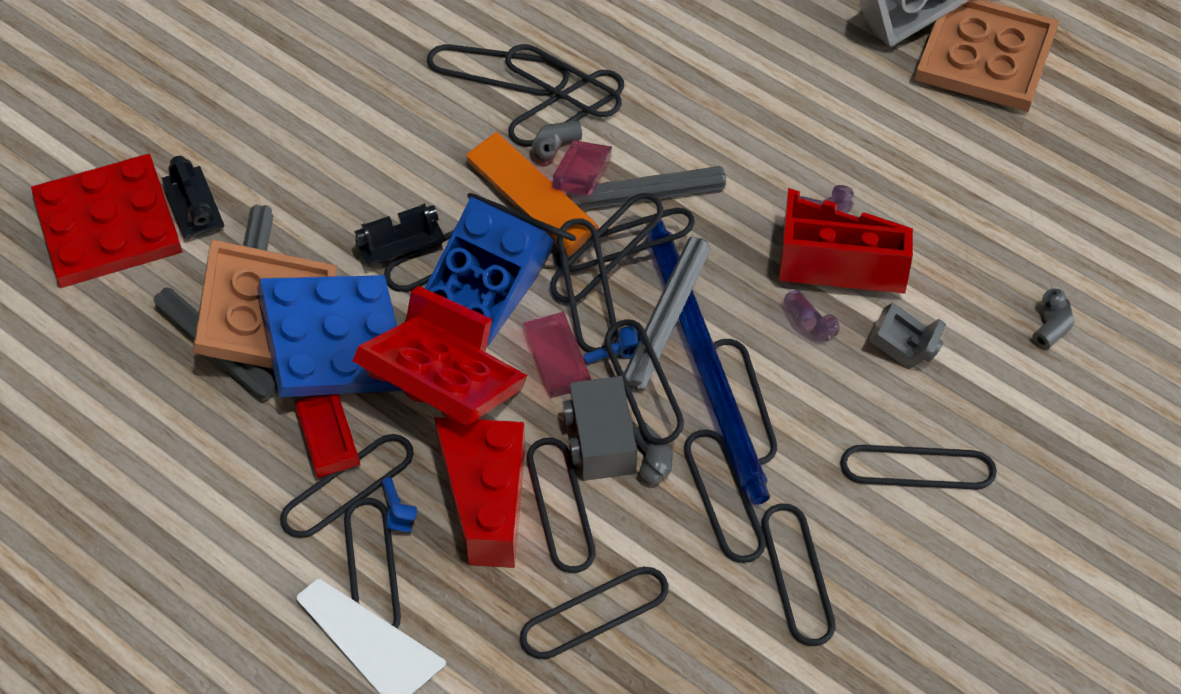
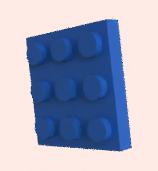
(317, 328)

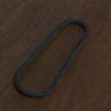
(491, 81)

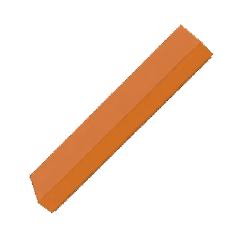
(528, 188)

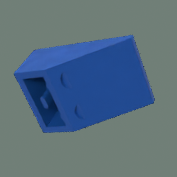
(490, 262)

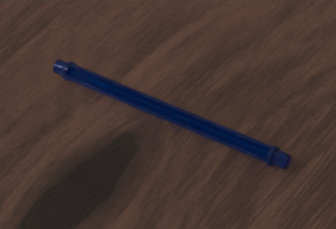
(714, 379)

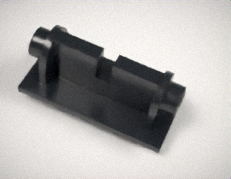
(191, 198)
(382, 241)

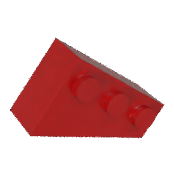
(843, 249)
(485, 483)

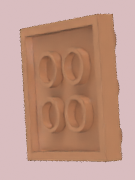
(988, 53)
(230, 309)

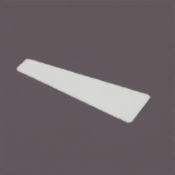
(378, 649)

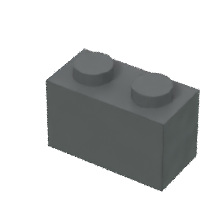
(602, 428)

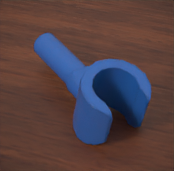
(627, 341)
(399, 515)

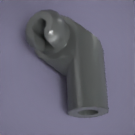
(552, 136)
(1057, 317)
(658, 457)

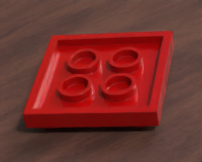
(105, 220)
(440, 370)

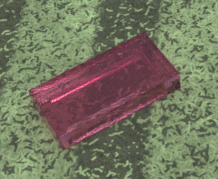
(582, 167)
(556, 353)

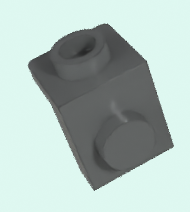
(906, 337)

